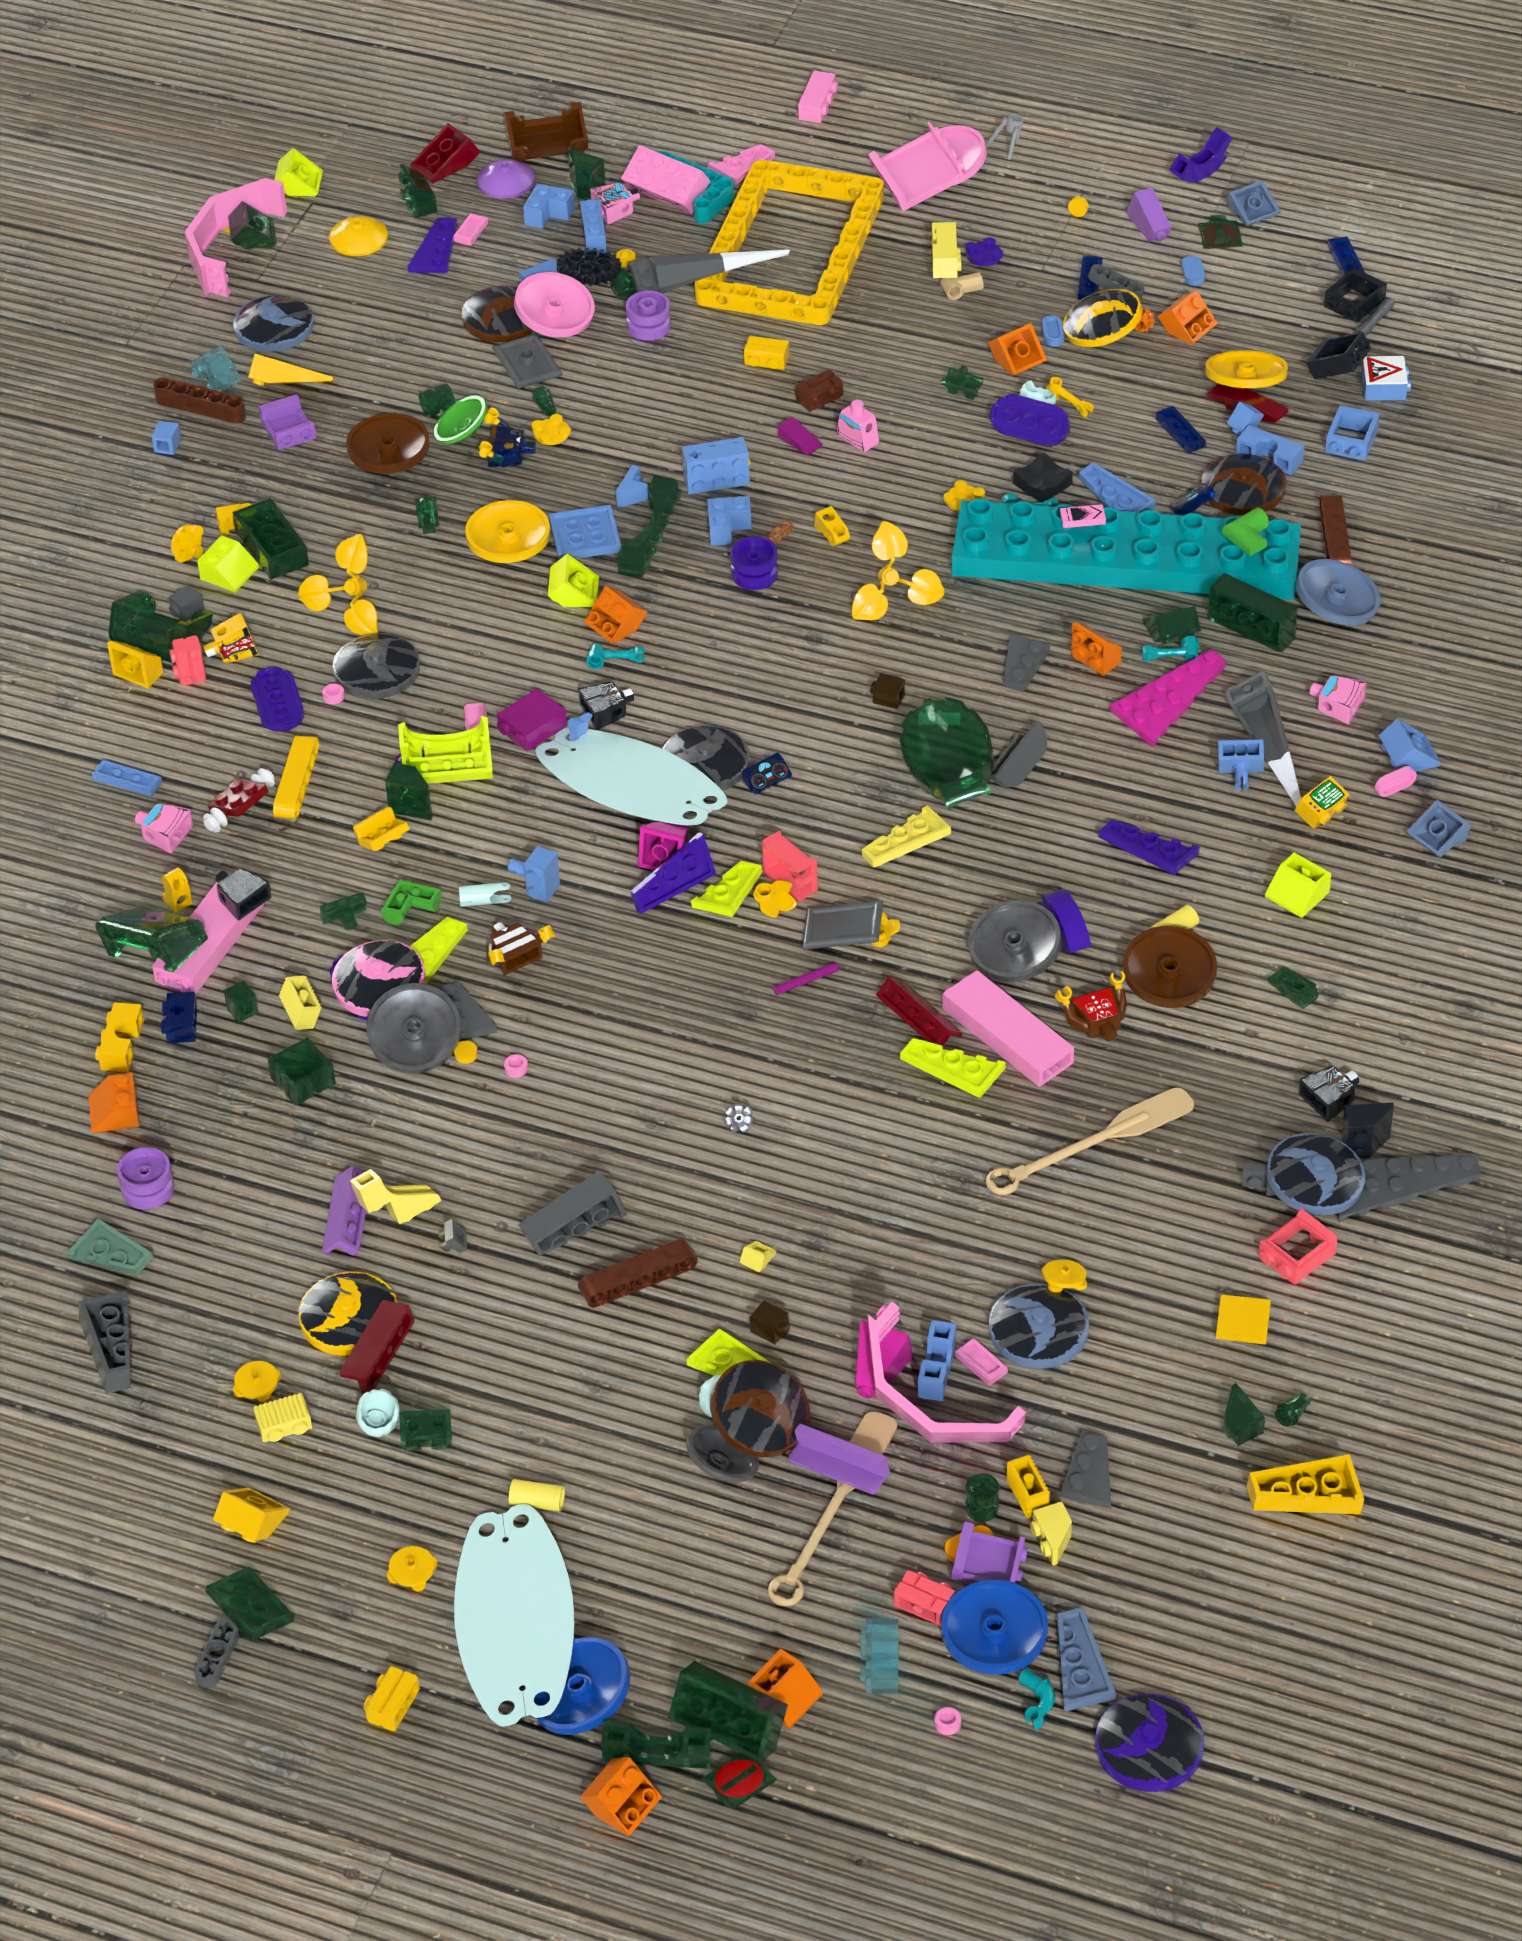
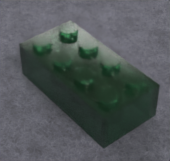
(270, 538)
(1252, 613)
(734, 1711)

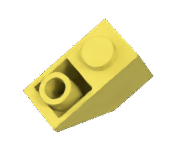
(1053, 1529)

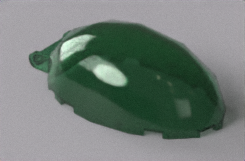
(947, 750)

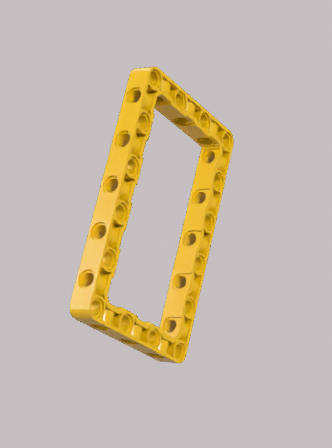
(814, 309)

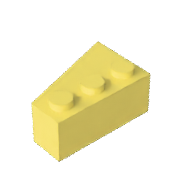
(945, 254)

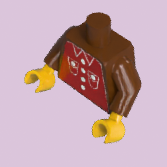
(1096, 1012)

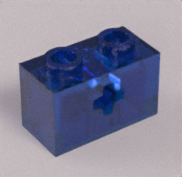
(180, 1017)

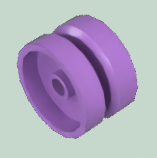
(648, 315)
(145, 1178)

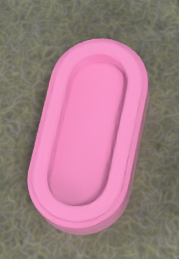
(1395, 781)

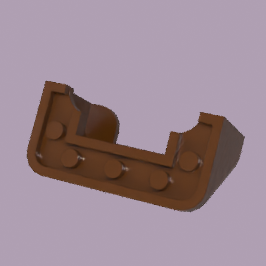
(546, 135)

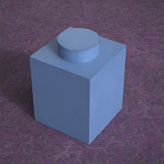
(1243, 416)
(166, 437)

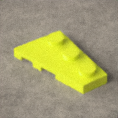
(730, 891)

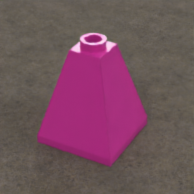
(660, 842)
(895, 1355)

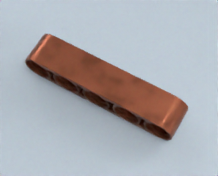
(199, 400)
(1334, 528)
(637, 1273)

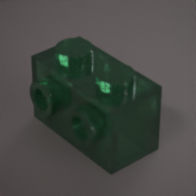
(425, 1429)

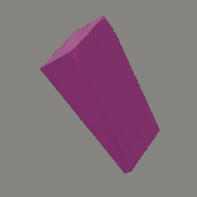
(798, 436)

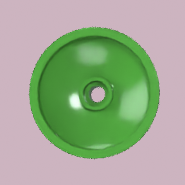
(461, 420)

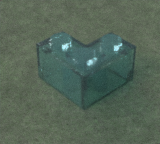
(216, 368)
(881, 1654)

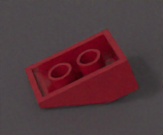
(445, 154)

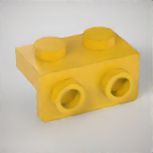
(379, 829)

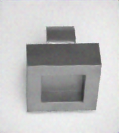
(453, 1237)

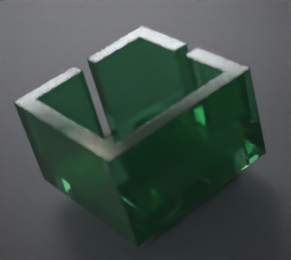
(301, 1071)

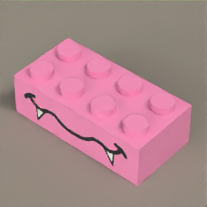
(665, 179)

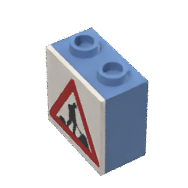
(1385, 378)

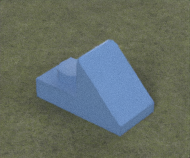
(631, 488)

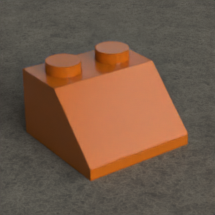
(1018, 350)
(114, 1104)

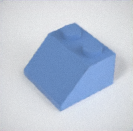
(1408, 747)

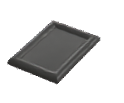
(527, 361)
(842, 925)

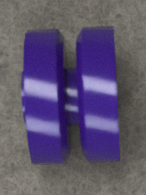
(754, 563)

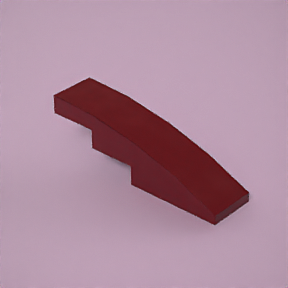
(1232, 396)

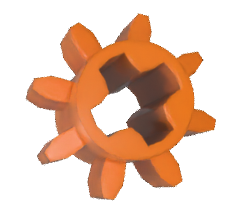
(1146, 321)

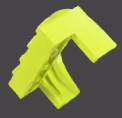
(448, 755)

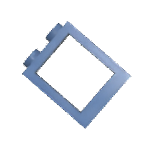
(1356, 420)

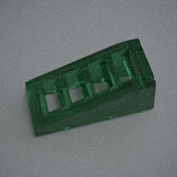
(1307, 989)

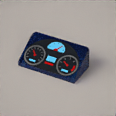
(1192, 500)
(766, 773)

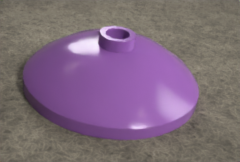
(505, 178)

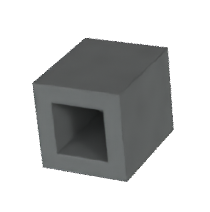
(185, 603)

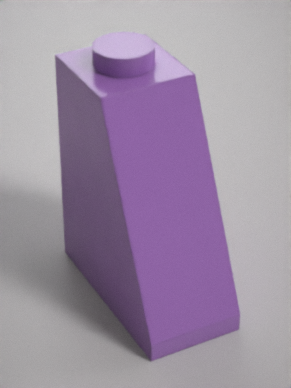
(1149, 215)

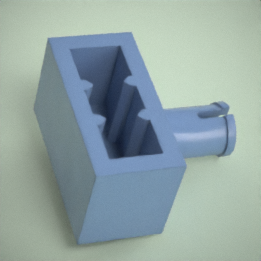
(1241, 758)
(540, 873)

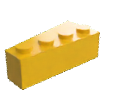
(1308, 1487)

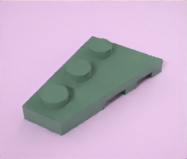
(110, 1249)

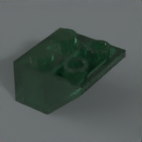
(416, 192)

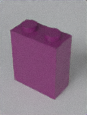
(531, 720)

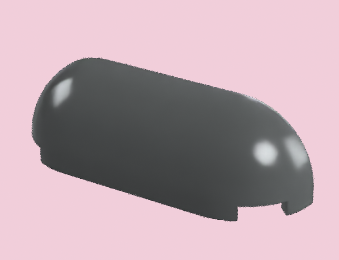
(1020, 757)

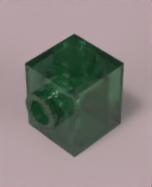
(241, 1001)

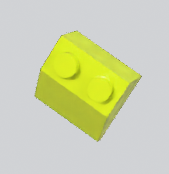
(298, 174)
(226, 564)
(572, 583)

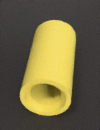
(1184, 917)
(537, 1495)

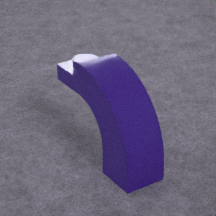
(1204, 162)
(1070, 920)

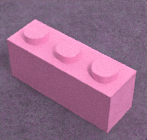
(817, 96)

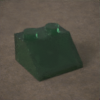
(585, 173)
(251, 228)
(1172, 625)
(408, 792)

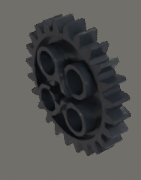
(589, 266)

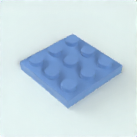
(585, 532)

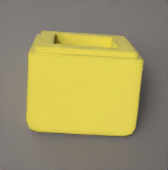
(757, 1256)

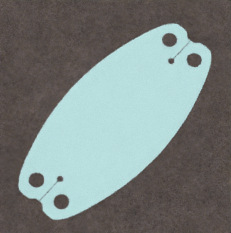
(631, 776)
(514, 1615)

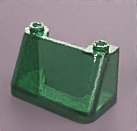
(137, 624)
(162, 933)

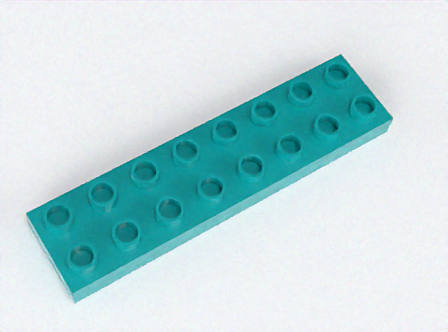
(1126, 552)

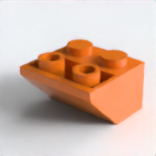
(1188, 318)
(615, 615)
(1094, 649)
(789, 1682)
(621, 1795)

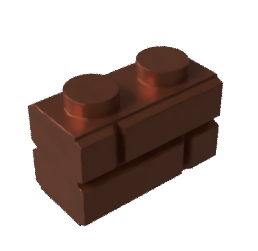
(819, 390)

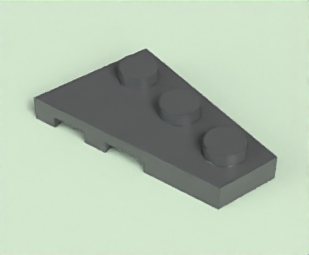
(1023, 661)
(473, 1019)
(1089, 1472)

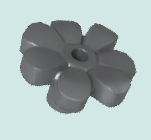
(742, 1119)

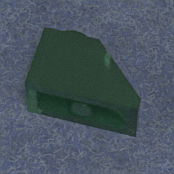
(1242, 1417)

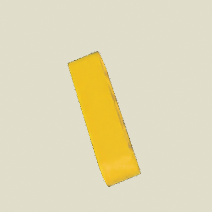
(296, 777)

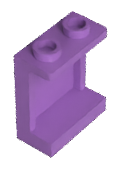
(286, 422)
(987, 1557)

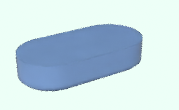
(1193, 270)
(1052, 331)

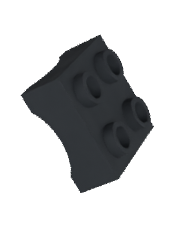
(1042, 478)

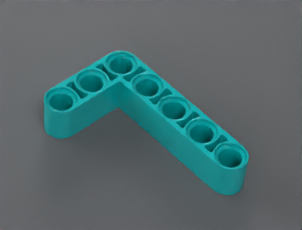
(715, 197)

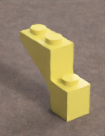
(401, 1201)

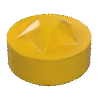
(626, 256)

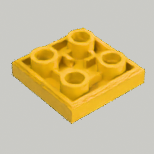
(1243, 1319)

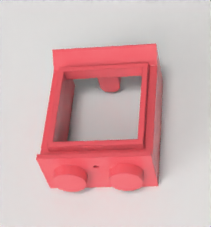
(785, 862)
(1287, 1266)

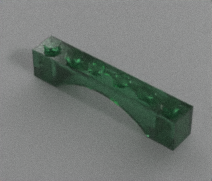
(637, 553)

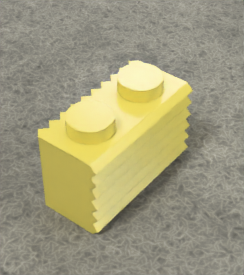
(300, 1002)
(282, 1418)

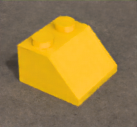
(134, 664)
(249, 1514)

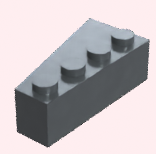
(572, 1214)
(107, 1335)

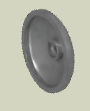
(718, 1457)

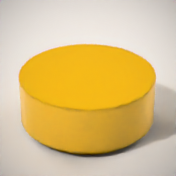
(1078, 206)
(466, 1052)

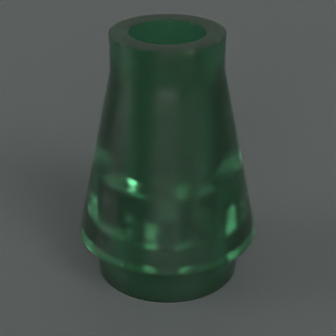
(543, 399)
(1291, 1410)

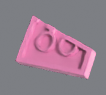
(739, 166)

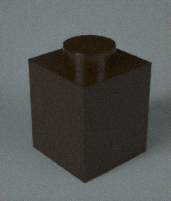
(888, 691)
(769, 1322)

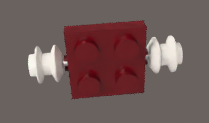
(237, 799)

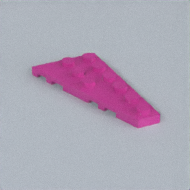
(1164, 700)

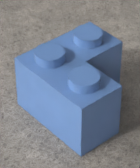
(548, 202)
(727, 515)

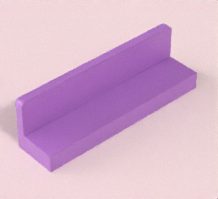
(345, 1215)
(839, 1459)

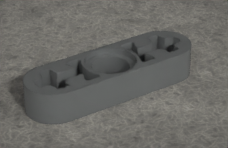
(1104, 277)
(217, 1664)

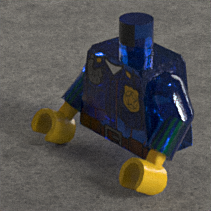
(505, 443)

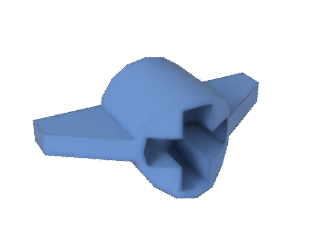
(578, 726)

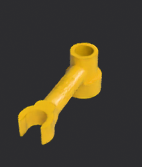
(1055, 386)

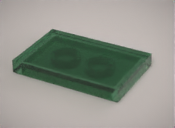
(250, 1603)

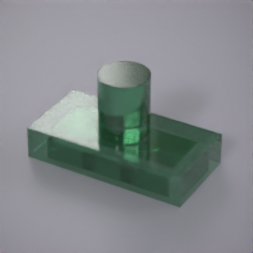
(344, 910)

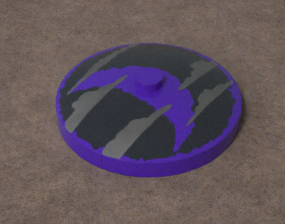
(1149, 1742)

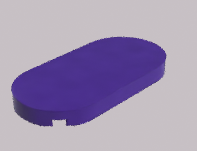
(1030, 420)
(277, 699)

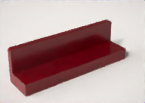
(916, 1011)
(378, 1344)

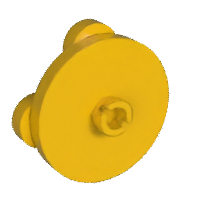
(551, 430)
(960, 492)
(187, 543)
(1064, 1274)
(256, 1381)
(411, 1567)

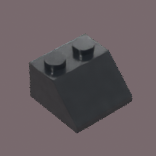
(1367, 1127)

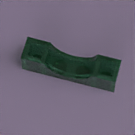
(686, 1749)

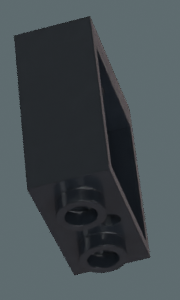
(1355, 279)
(1338, 355)

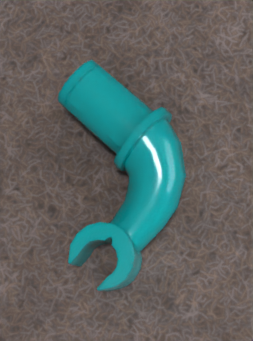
(1042, 1690)

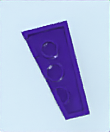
(436, 248)
(1149, 847)
(678, 873)

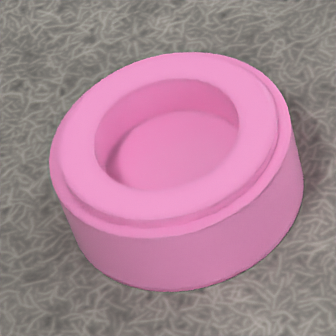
(333, 693)
(515, 1065)
(947, 1721)

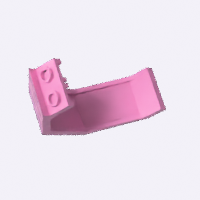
(263, 195)
(930, 1430)

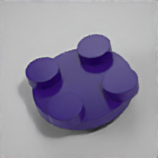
(984, 253)

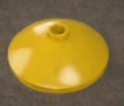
(358, 236)

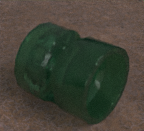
(436, 400)
(982, 1497)

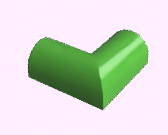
(1245, 531)
(409, 895)

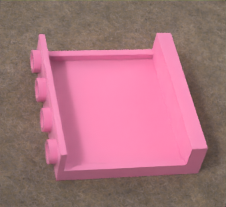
(919, 169)

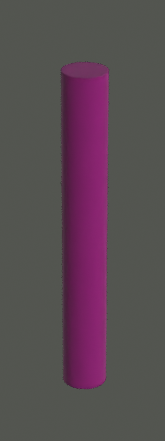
(806, 978)

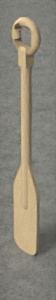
(1129, 1122)
(872, 1434)

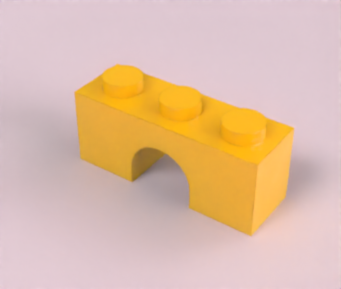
(122, 1022)

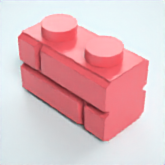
(188, 660)
(923, 1596)

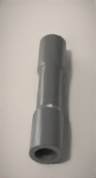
(1380, 311)

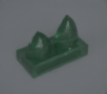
(623, 285)

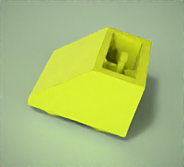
(1299, 885)

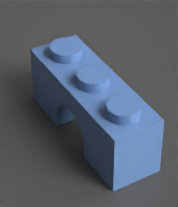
(593, 225)
(1286, 453)
(938, 1361)

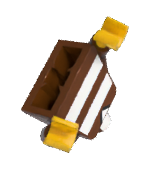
(516, 946)

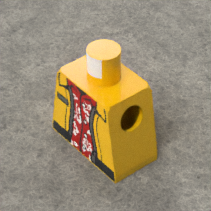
(231, 640)

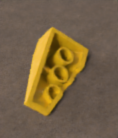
(276, 372)

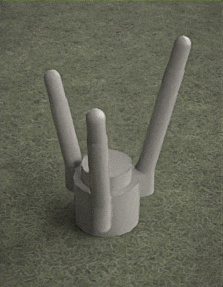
(1013, 126)

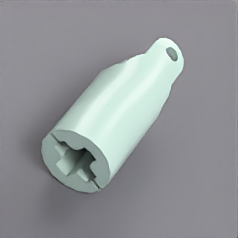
(483, 894)

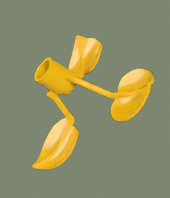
(923, 590)
(315, 592)

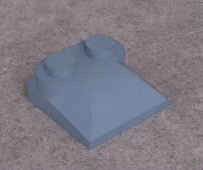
(1253, 203)
(1439, 829)

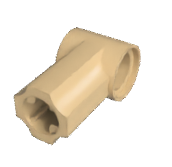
(958, 286)

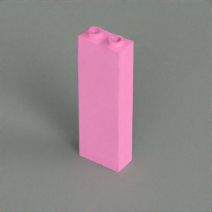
(222, 933)
(1008, 1028)

